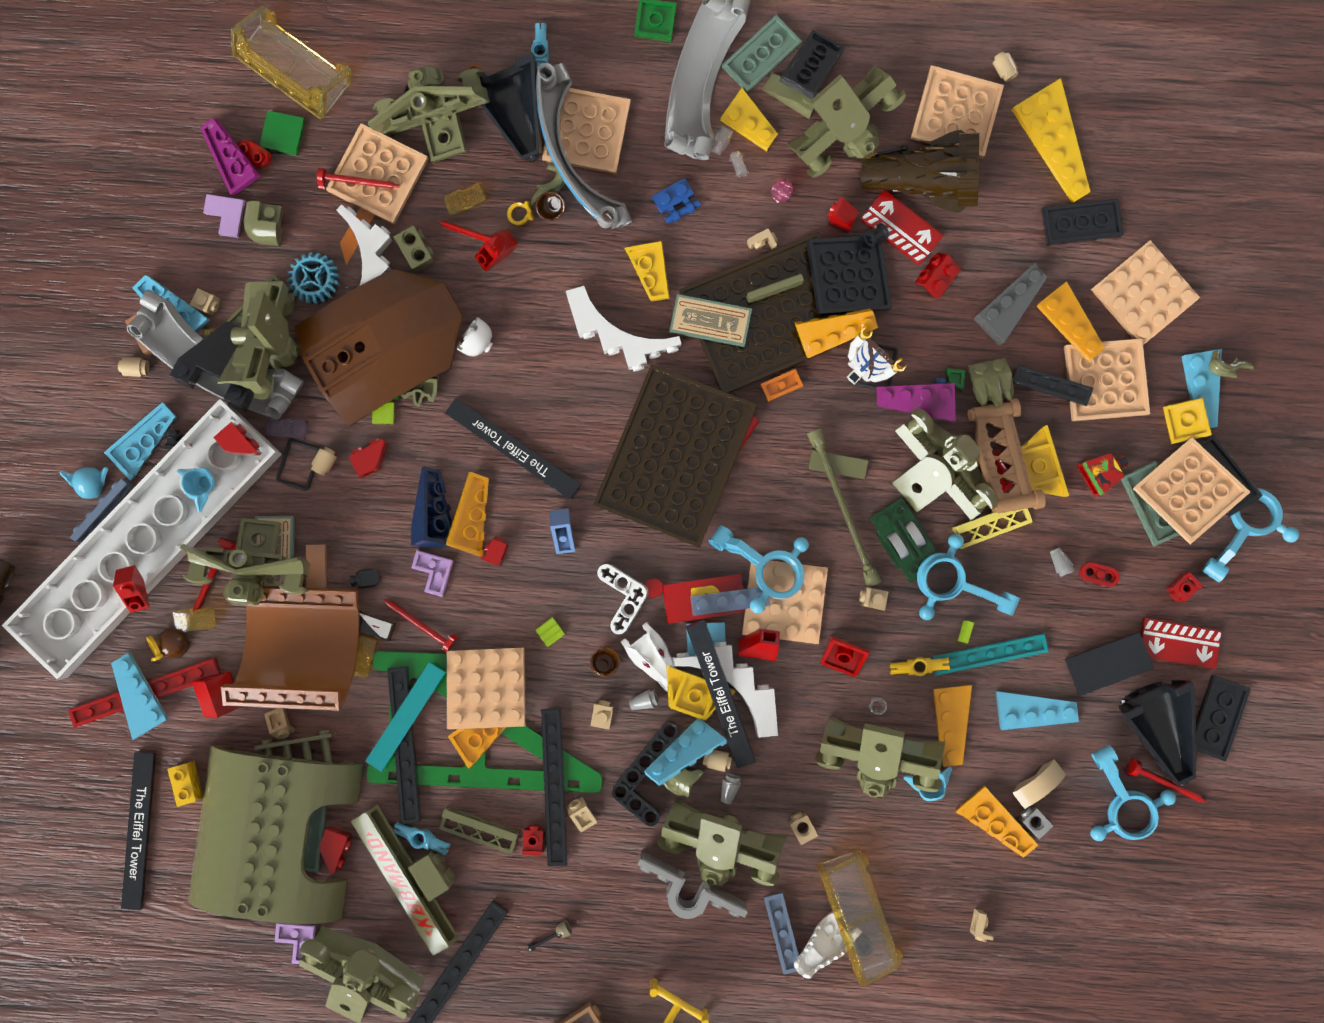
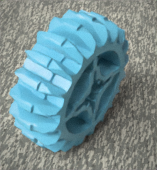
(308, 283)

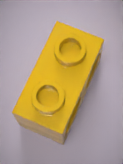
(185, 783)

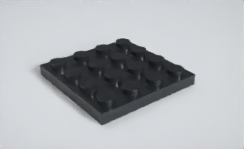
(848, 275)

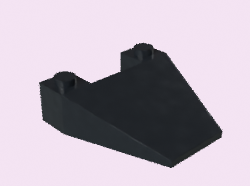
(212, 357)

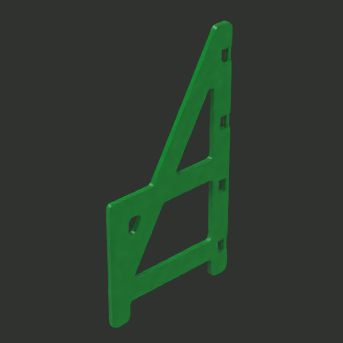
(479, 775)

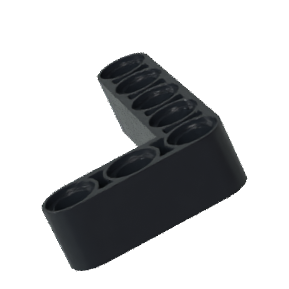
(636, 766)

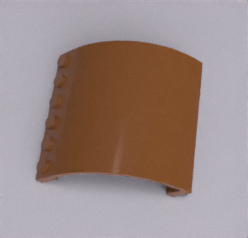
(298, 650)

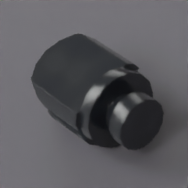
(365, 578)

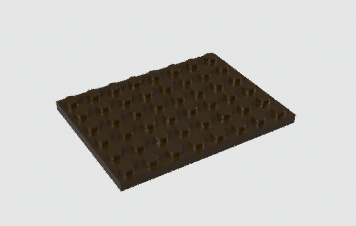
(771, 335)
(675, 455)

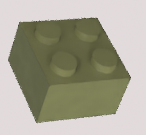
(432, 874)

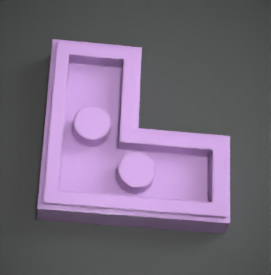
(229, 210)
(438, 569)
(295, 934)

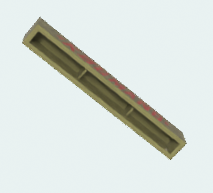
(394, 865)

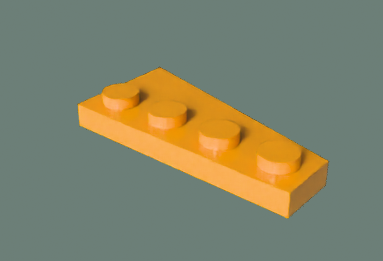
(1070, 319)
(829, 332)
(469, 519)
(952, 719)
(474, 742)
(990, 815)

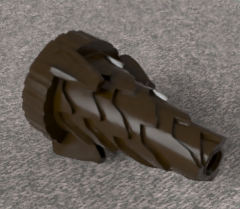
(942, 172)

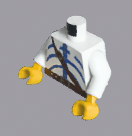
(870, 360)

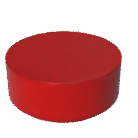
(654, 588)

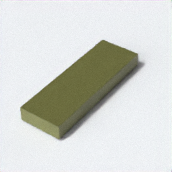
(774, 288)
(841, 465)

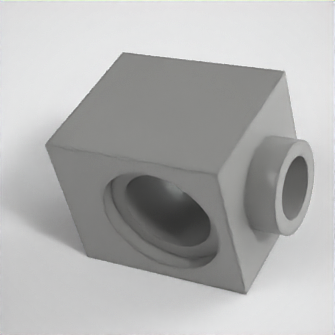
(1042, 825)

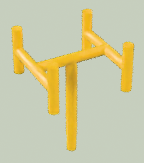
(678, 1004)

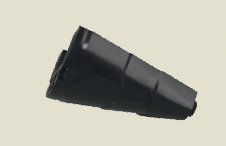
(515, 106)
(1165, 725)

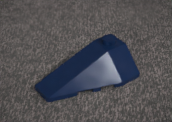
(431, 513)

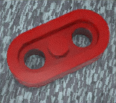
(253, 151)
(1098, 574)

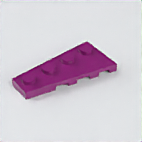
(230, 159)
(935, 399)

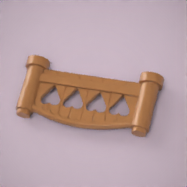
(1021, 495)

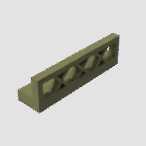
(480, 824)

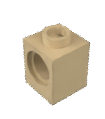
(806, 835)

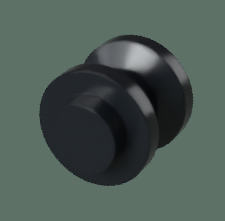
(172, 438)

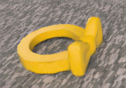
(529, 216)
(154, 648)

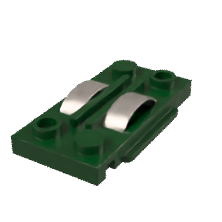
(903, 538)

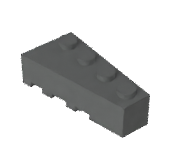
(1006, 310)

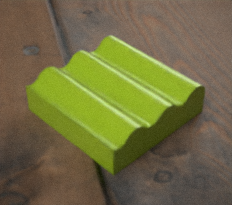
(384, 414)
(550, 632)
(965, 632)

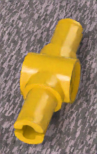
(930, 665)

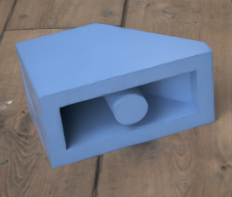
(562, 531)

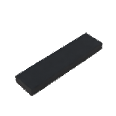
(1052, 385)

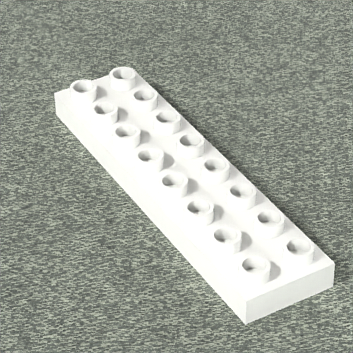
(78, 601)

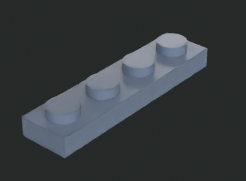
(105, 506)
(725, 601)
(782, 931)

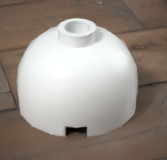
(476, 339)

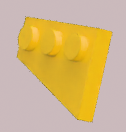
(749, 121)
(651, 268)

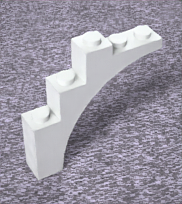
(371, 244)
(635, 348)
(759, 701)

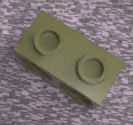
(412, 250)

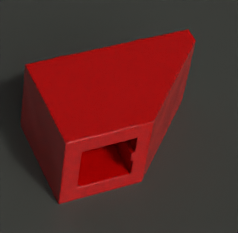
(842, 215)
(487, 259)
(235, 441)
(369, 459)
(131, 588)
(760, 645)
(333, 848)

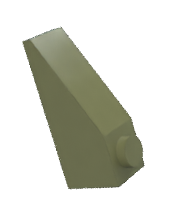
(789, 96)

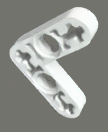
(629, 591)

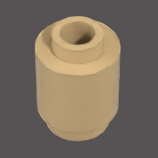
(1005, 66)
(133, 366)
(323, 461)
(717, 760)

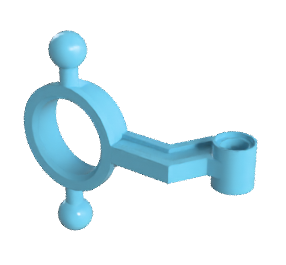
(723, 539)
(1216, 567)
(1006, 603)
(1105, 760)

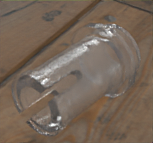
(738, 163)

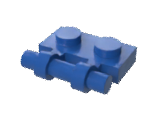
(673, 196)

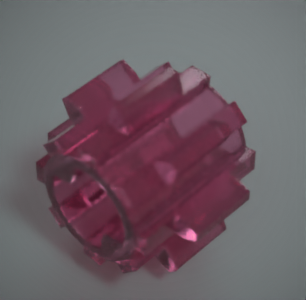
(782, 190)

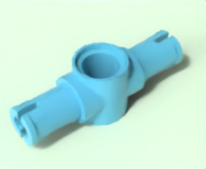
(540, 43)
(430, 840)

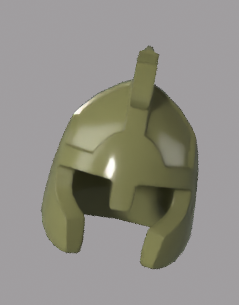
(682, 783)

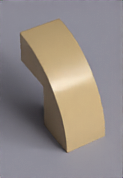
(1039, 785)

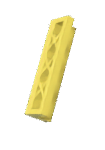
(976, 523)

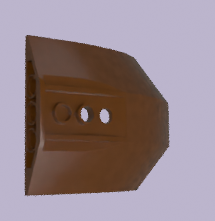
(407, 335)

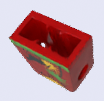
(1102, 472)

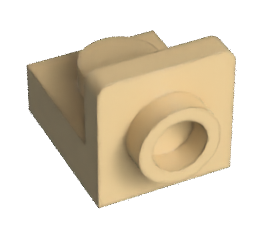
(758, 240)
(205, 302)
(873, 598)
(602, 714)
(278, 723)
(581, 814)
(978, 924)

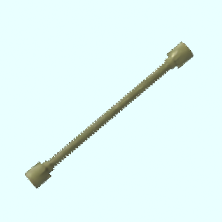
(870, 574)

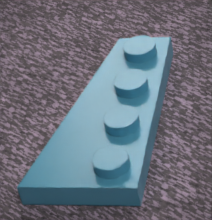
(193, 317)
(1203, 383)
(139, 442)
(138, 699)
(1031, 711)
(691, 745)

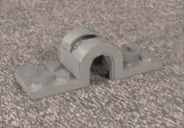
(694, 907)

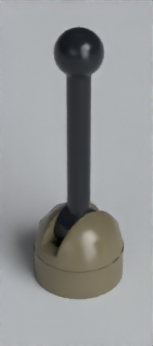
(562, 930)

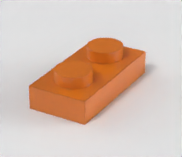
(781, 385)

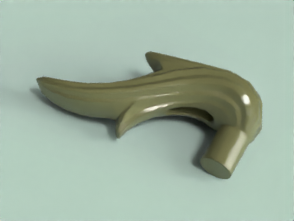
(555, 185)
(1227, 370)

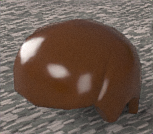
(550, 205)
(172, 643)
(605, 662)

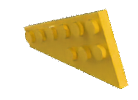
(1051, 130)

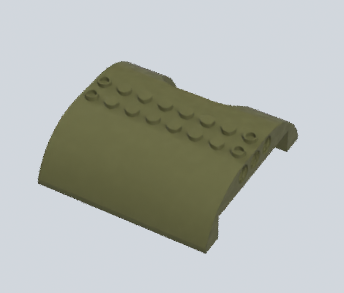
(257, 836)

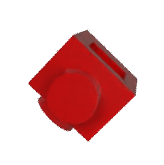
(495, 551)
(1176, 587)
(537, 833)

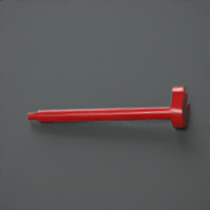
(322, 176)
(495, 243)
(225, 544)
(448, 644)
(1135, 768)

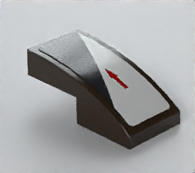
(376, 626)

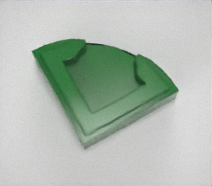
(956, 376)

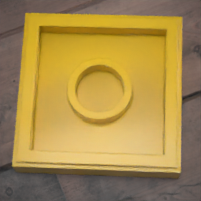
(1187, 420)

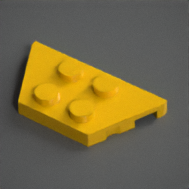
(1043, 464)
(689, 693)

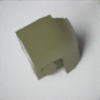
(263, 223)

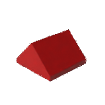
(843, 656)
(210, 695)

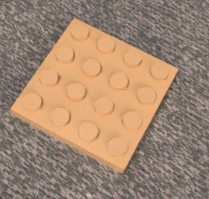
(956, 103)
(592, 130)
(383, 159)
(1145, 293)
(1116, 380)
(1191, 490)
(797, 616)
(486, 688)

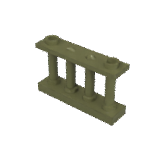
(322, 734)

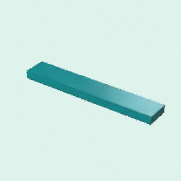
(994, 653)
(405, 716)

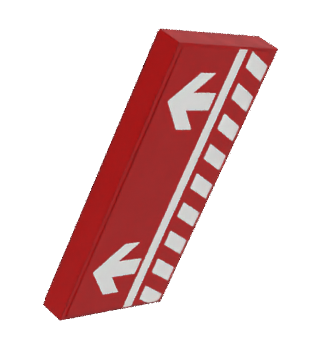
(906, 229)
(1181, 643)

